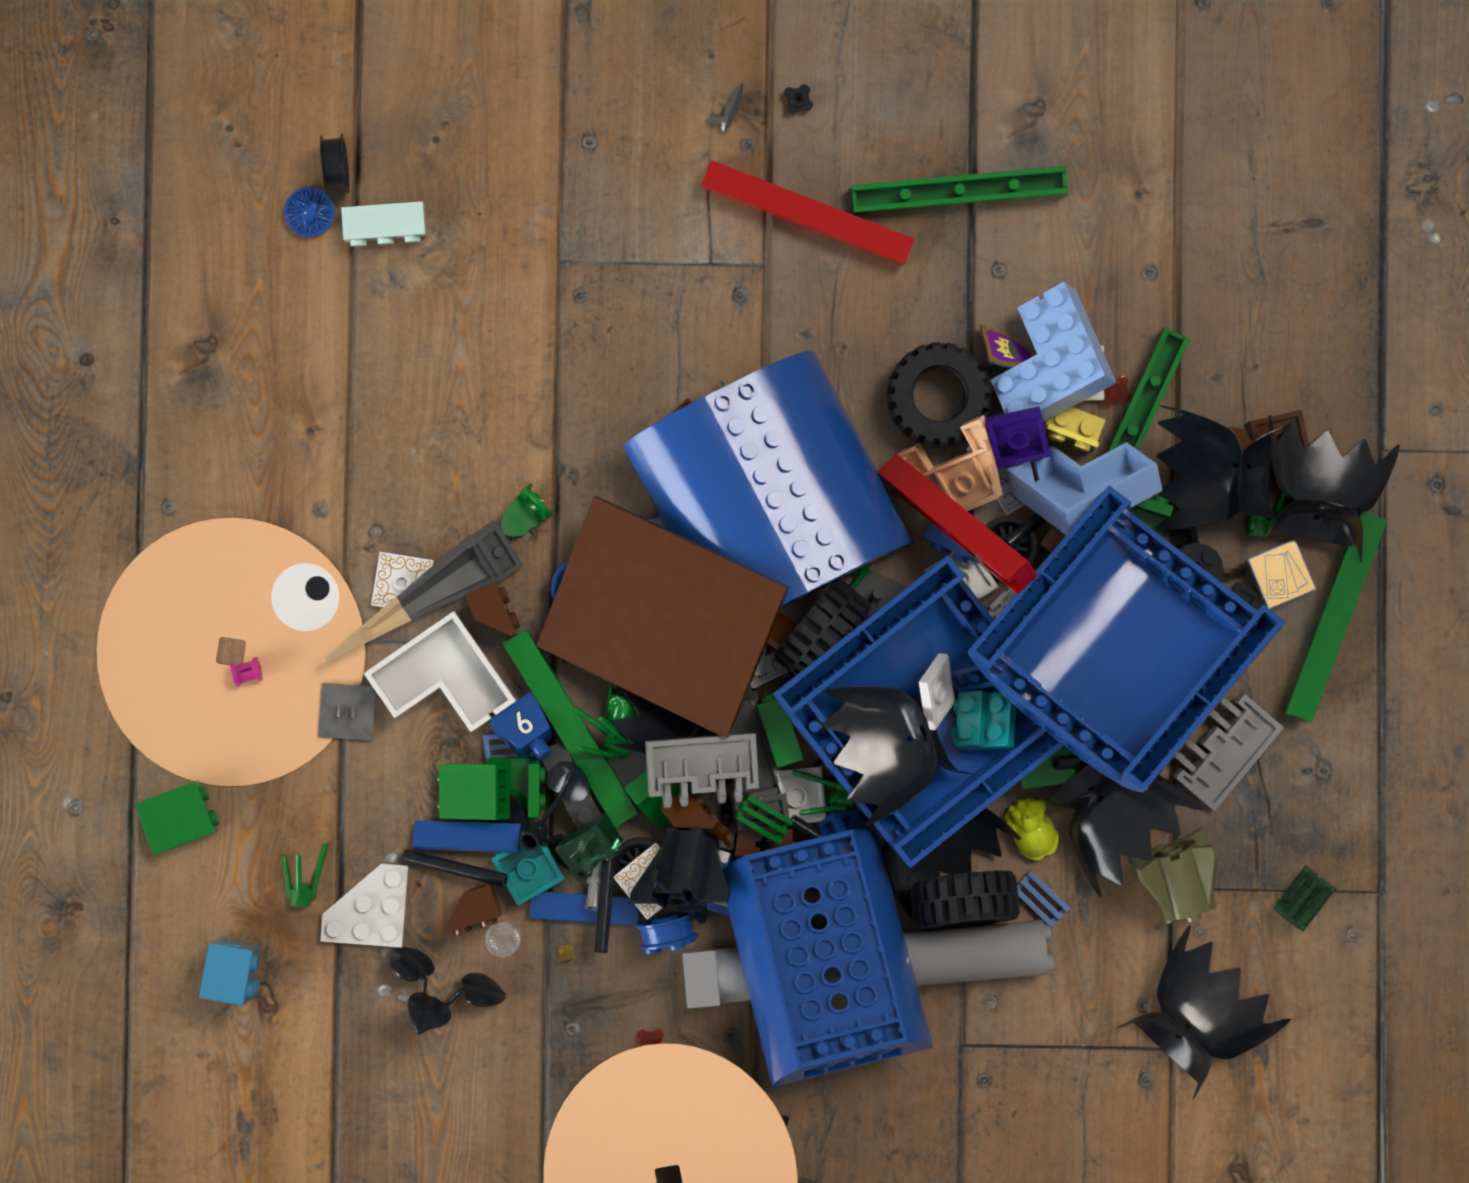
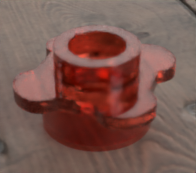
(1123, 394)
(644, 1036)

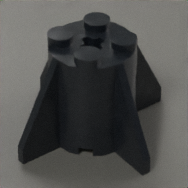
(1206, 557)
(684, 874)

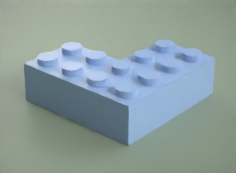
(1067, 360)
(1068, 490)

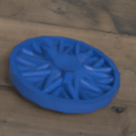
(309, 212)

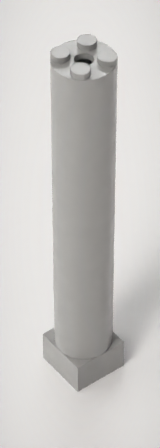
(935, 954)

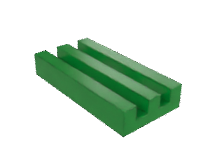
(781, 830)

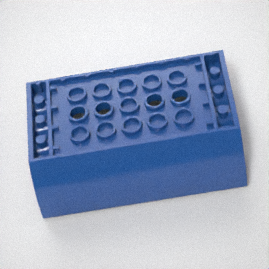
(788, 957)

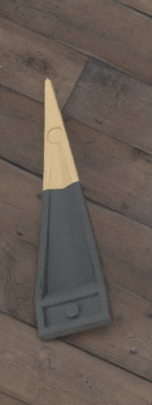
(468, 567)

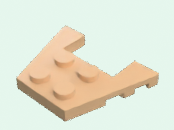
(967, 478)

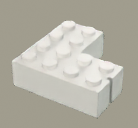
(445, 659)

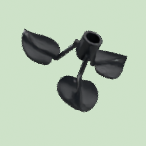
(569, 782)
(428, 1011)

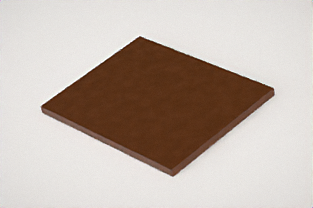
(662, 616)

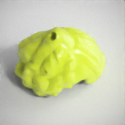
(1033, 827)

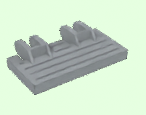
(1229, 752)
(704, 762)

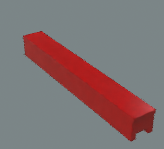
(807, 213)
(958, 524)

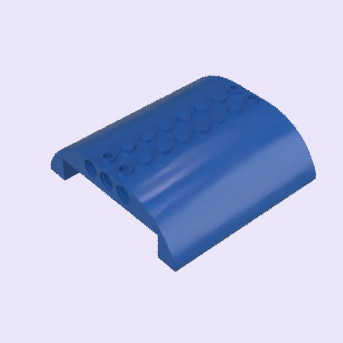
(772, 478)
(1121, 644)
(895, 651)

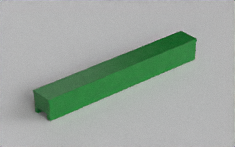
(958, 190)
(1150, 389)
(1333, 621)
(570, 727)

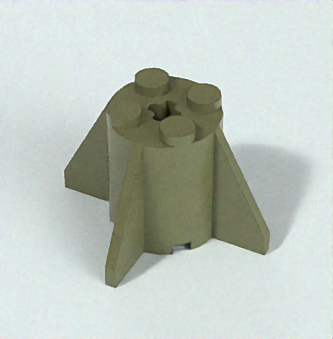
(1181, 877)

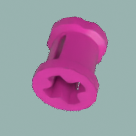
(246, 671)

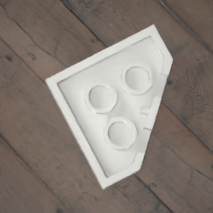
(371, 910)

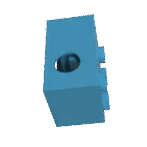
(231, 972)

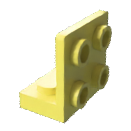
(1076, 427)

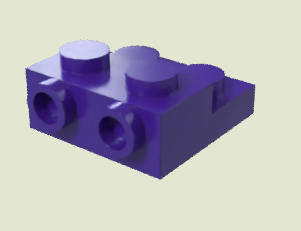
(1018, 437)

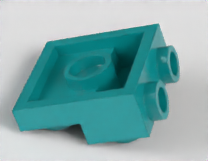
(983, 721)
(528, 872)

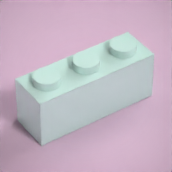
(384, 223)

